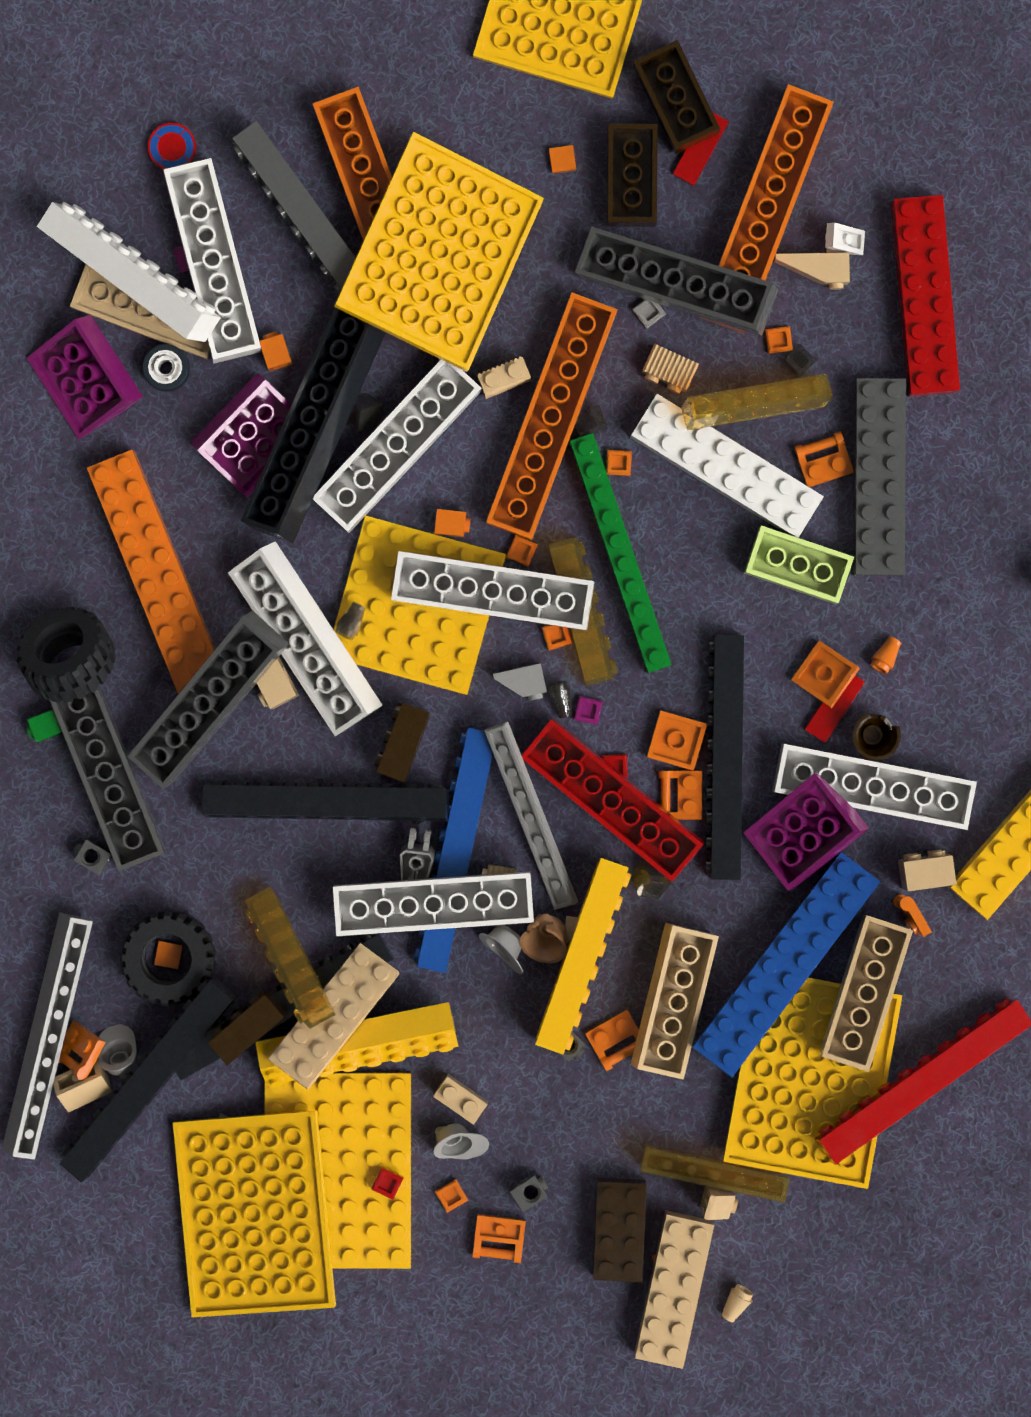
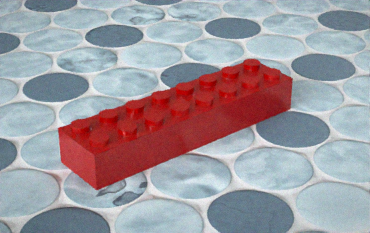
(925, 296)
(612, 799)

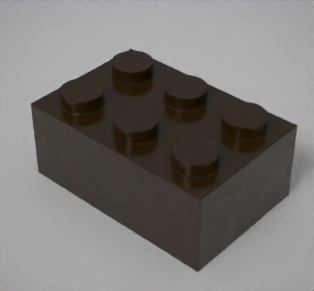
(402, 741)
(246, 1026)

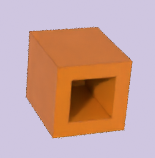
(275, 351)
(451, 523)

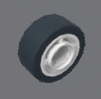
(159, 355)

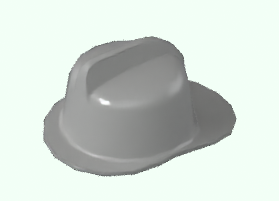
(505, 944)
(119, 1051)
(457, 1143)

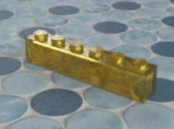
(756, 401)
(589, 643)
(289, 957)
(714, 1173)

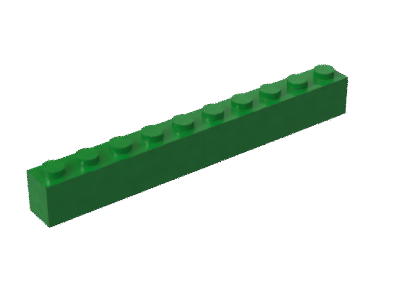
(620, 553)

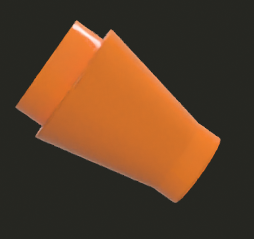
(885, 657)

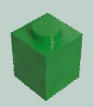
(43, 726)

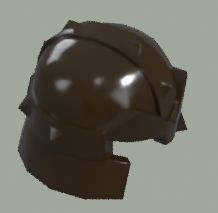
(876, 737)

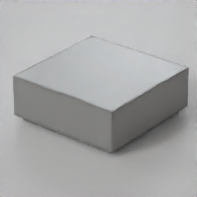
(648, 312)

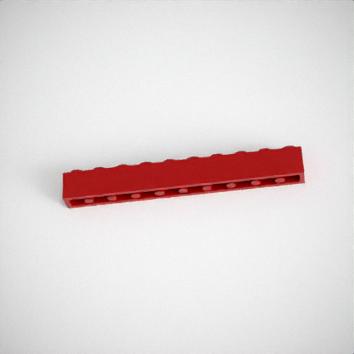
(923, 1081)

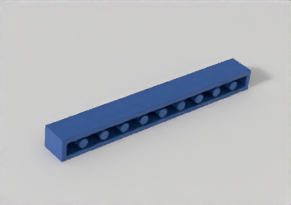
(458, 837)

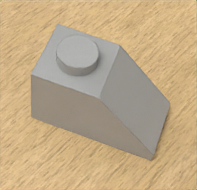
(524, 681)

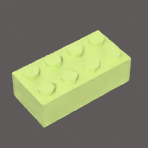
(798, 565)

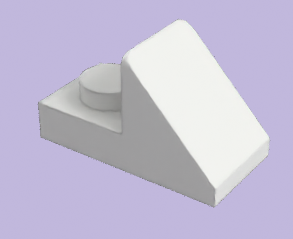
(844, 239)

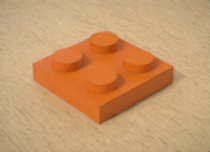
(825, 674)
(676, 740)

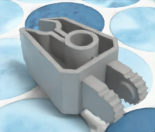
(416, 857)

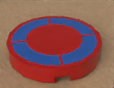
(171, 146)

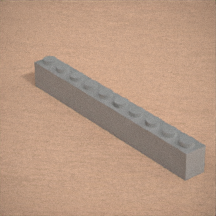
(47, 1035)

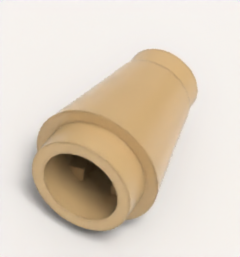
(737, 1302)

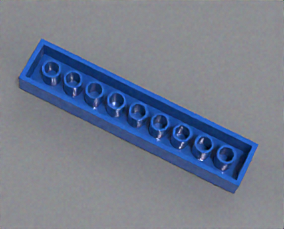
(785, 964)

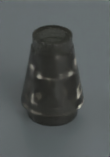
(351, 621)
(561, 698)

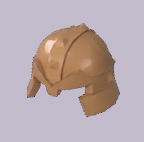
(545, 939)

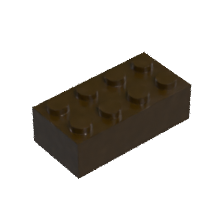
(676, 97)
(632, 175)
(619, 1230)

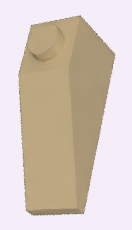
(822, 268)
(717, 1203)

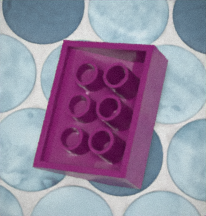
(84, 376)
(244, 433)
(805, 831)

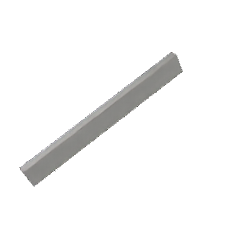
(531, 815)

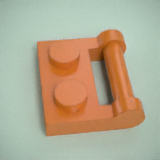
(827, 467)
(688, 793)
(915, 920)
(611, 1033)
(83, 1043)
(499, 1230)

